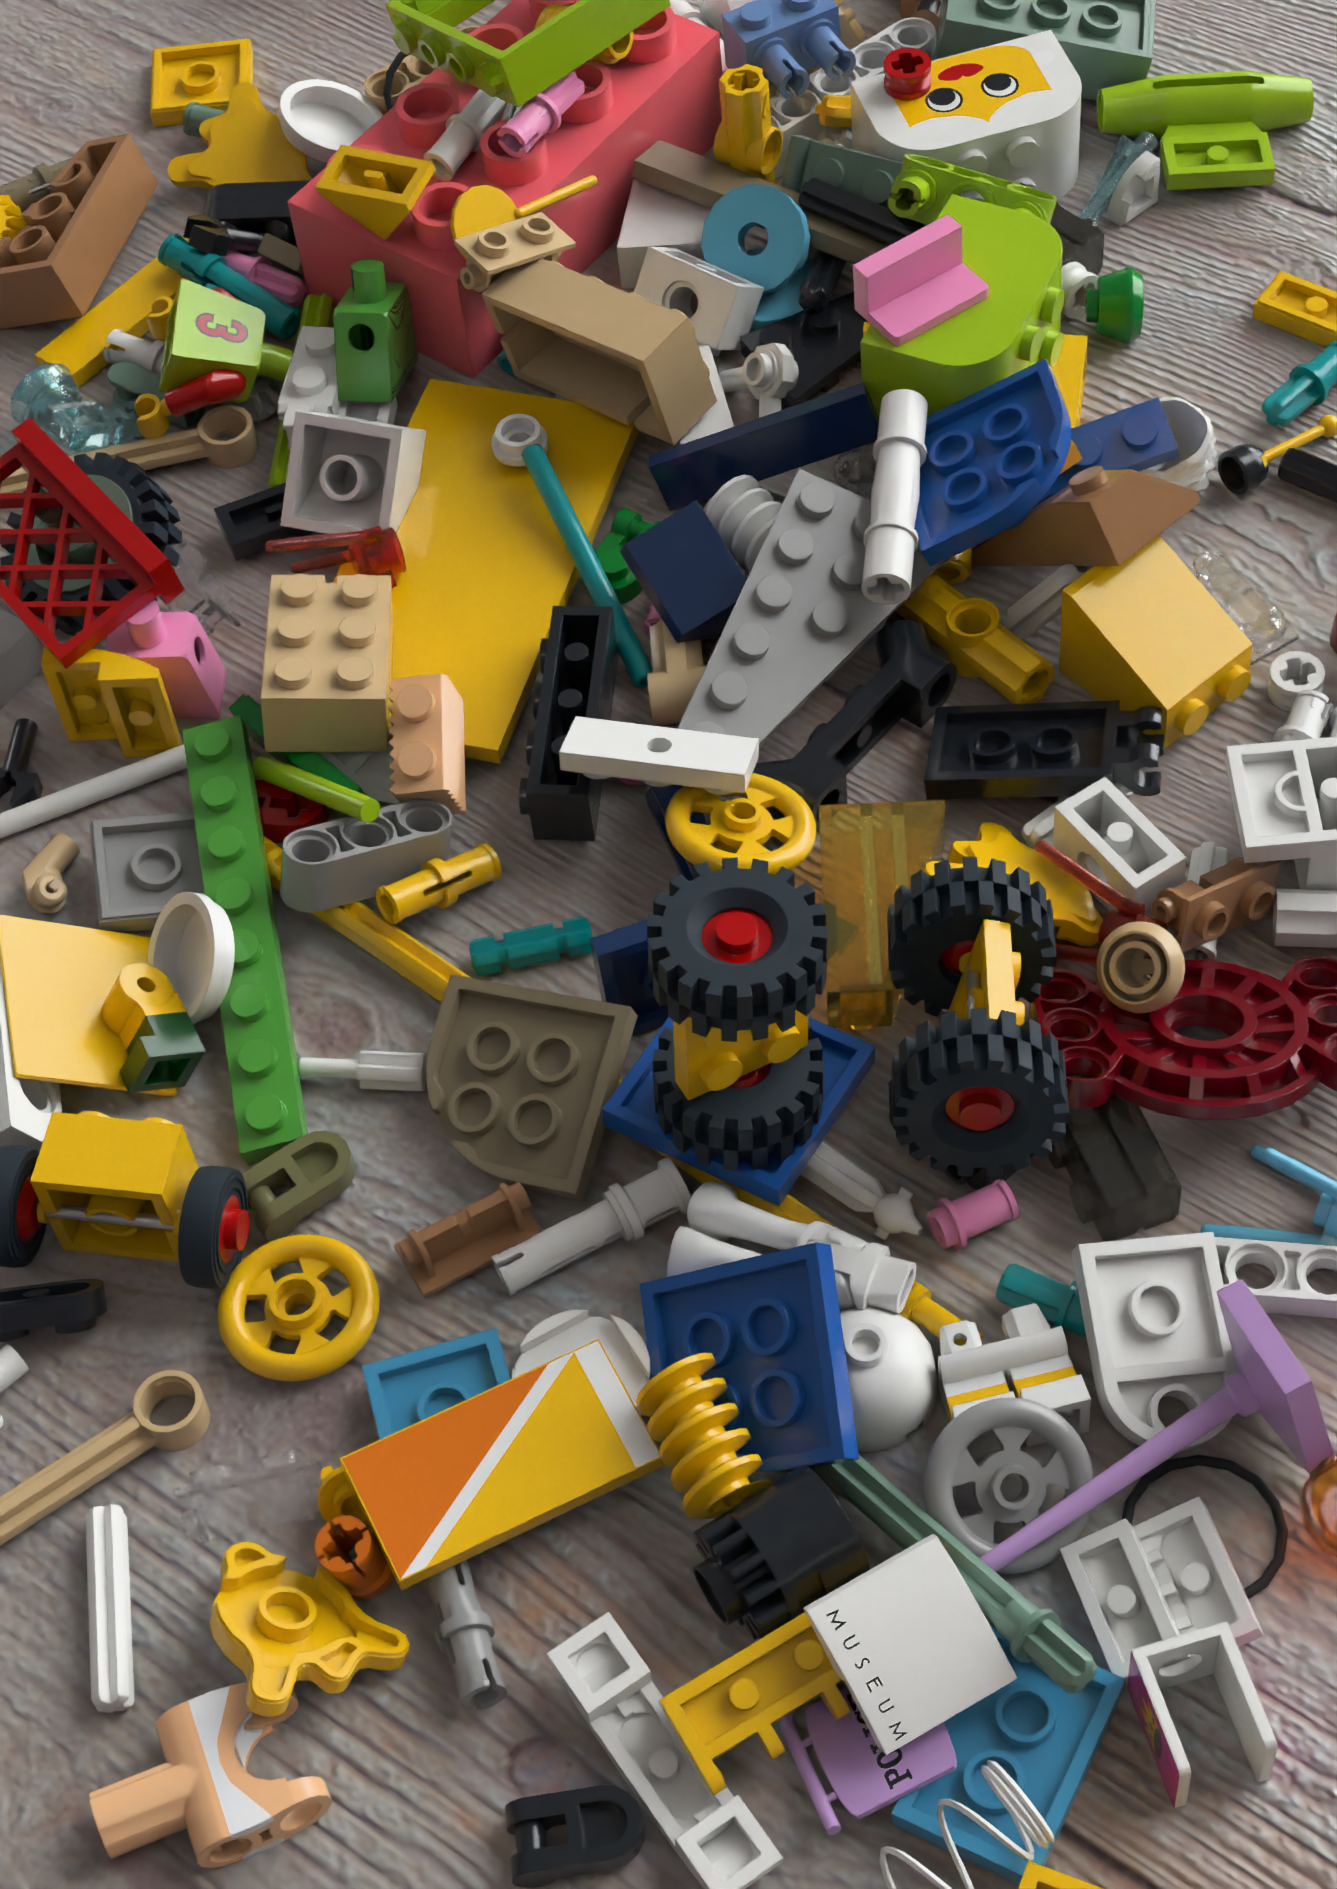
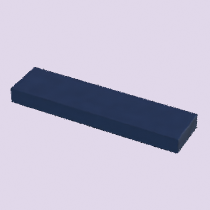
(766, 445)

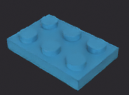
(433, 1379)
(1041, 1742)

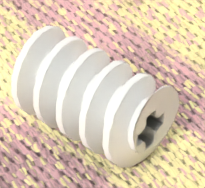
(742, 517)

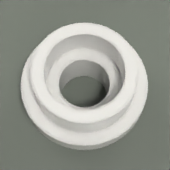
(514, 435)

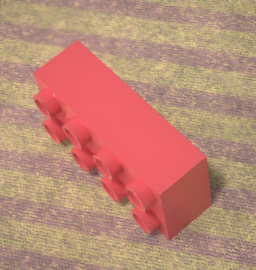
(653, 94)

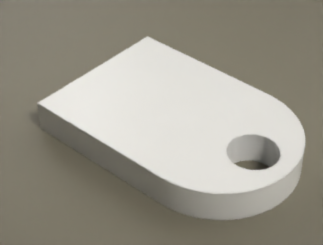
(1153, 1327)

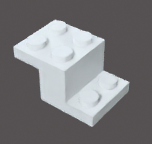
(1288, 805)

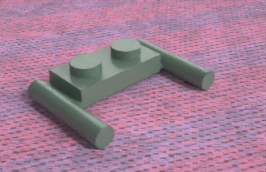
(843, 167)

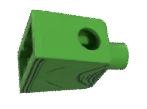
(373, 336)

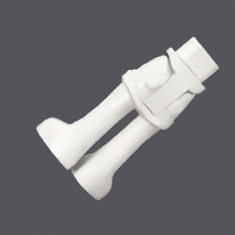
(862, 1269)

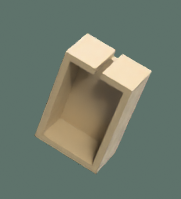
(327, 664)

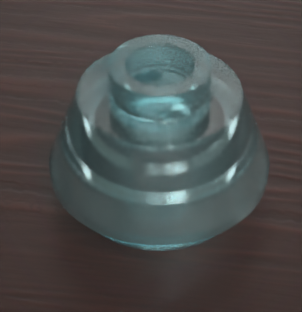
(43, 385)

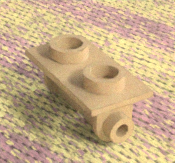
(508, 246)

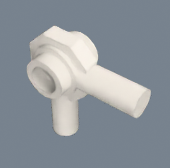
(767, 374)

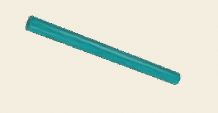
(586, 560)

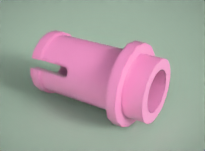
(971, 1214)

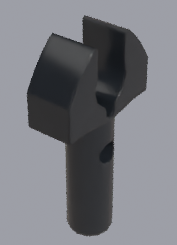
(213, 237)
(13, 772)

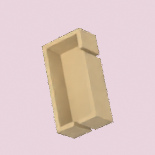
(601, 347)

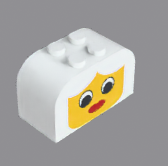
(988, 110)

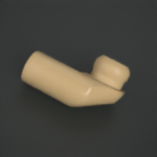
(43, 876)

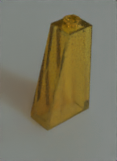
(863, 862)

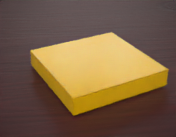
(197, 74)

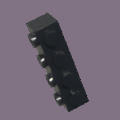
(577, 681)

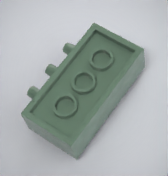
(1102, 38)

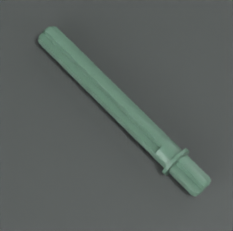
(1029, 1630)

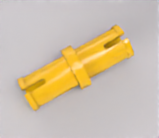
(438, 883)

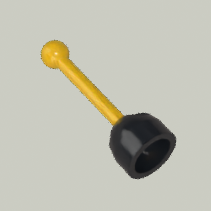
(1247, 465)

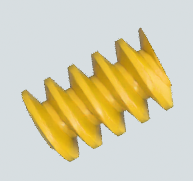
(696, 1438)

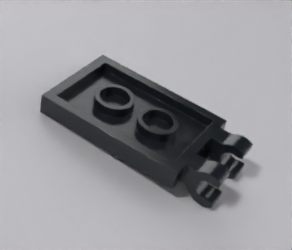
(1041, 749)

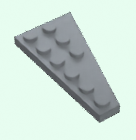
(794, 615)

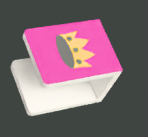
(1214, 1654)

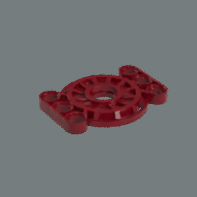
(1269, 1062)

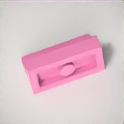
(917, 282)

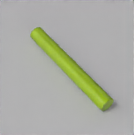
(316, 788)

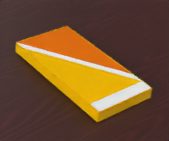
(500, 1463)

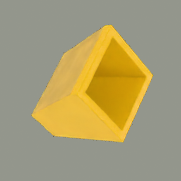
(1153, 640)

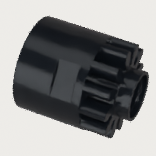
(777, 1553)

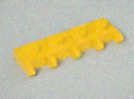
(750, 1695)

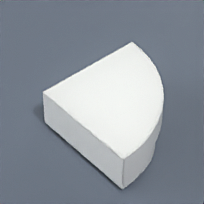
(1135, 190)

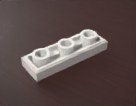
(659, 755)

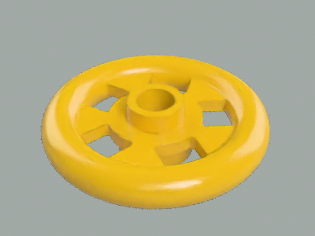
(742, 825)
(314, 1354)

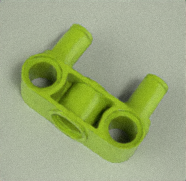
(927, 184)

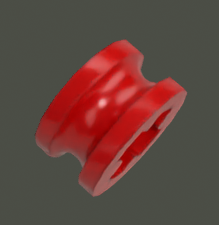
(907, 73)

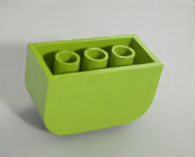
(997, 336)

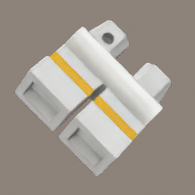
(1026, 1365)

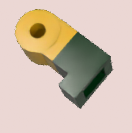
(153, 1029)

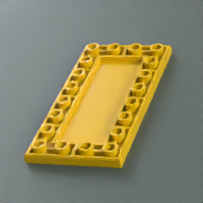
(487, 550)

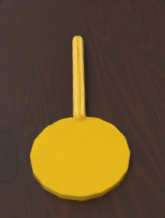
(489, 206)

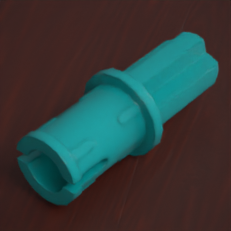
(1306, 386)
(1055, 1299)

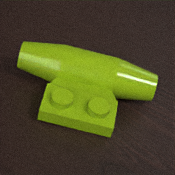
(1209, 122)

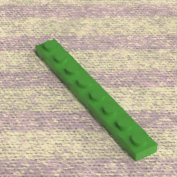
(237, 878)

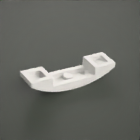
(622, 1708)

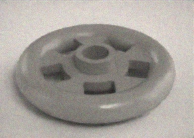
(1011, 1423)

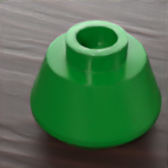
(1117, 305)

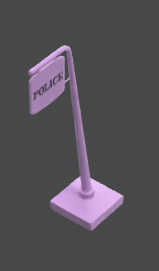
(1266, 1382)

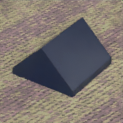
(687, 573)

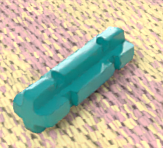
(531, 946)

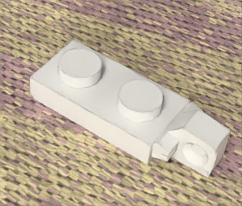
(310, 377)

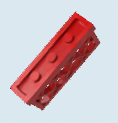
(99, 523)

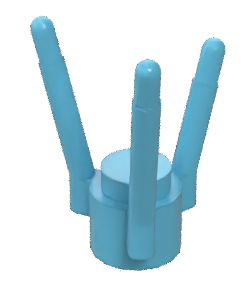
(1324, 1216)

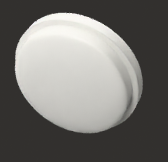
(323, 116)
(194, 951)

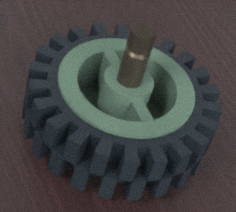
(136, 497)

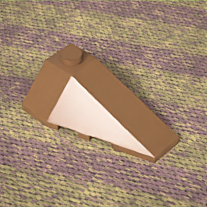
(1091, 521)

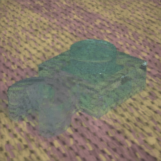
(88, 425)

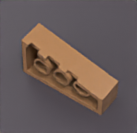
(74, 234)

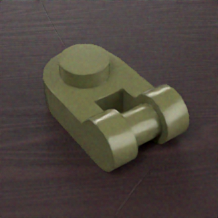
(317, 1169)

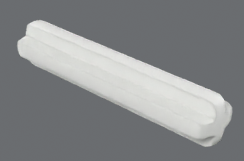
(109, 1609)

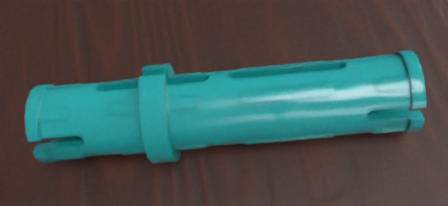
(213, 269)

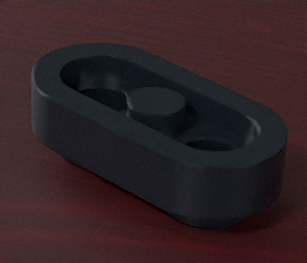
(62, 1304)

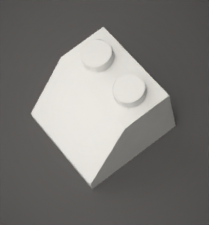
(350, 473)

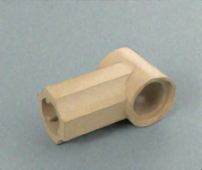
(674, 676)

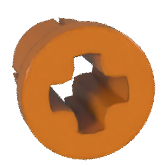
(333, 1553)

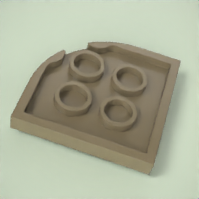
(526, 1080)

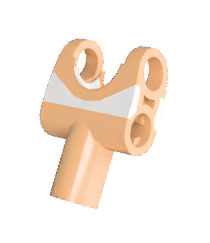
(208, 1786)

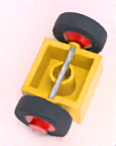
(125, 1194)

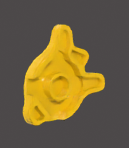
(242, 147)
(1070, 900)
(294, 1629)

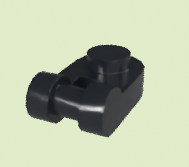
(601, 1826)

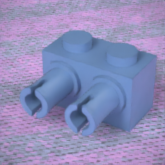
(787, 41)

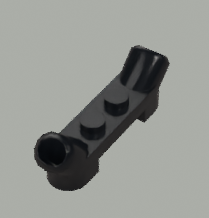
(907, 687)

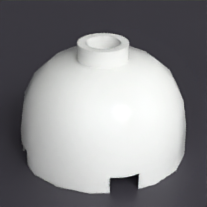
(889, 1376)

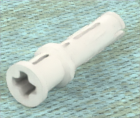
(619, 1215)

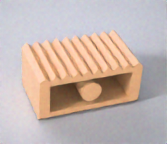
(427, 741)

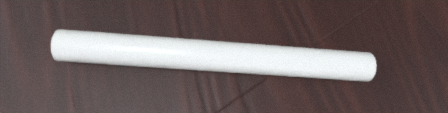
(92, 791)

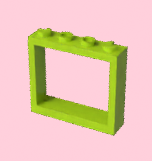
(530, 64)

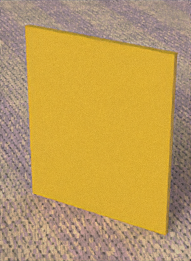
(55, 998)

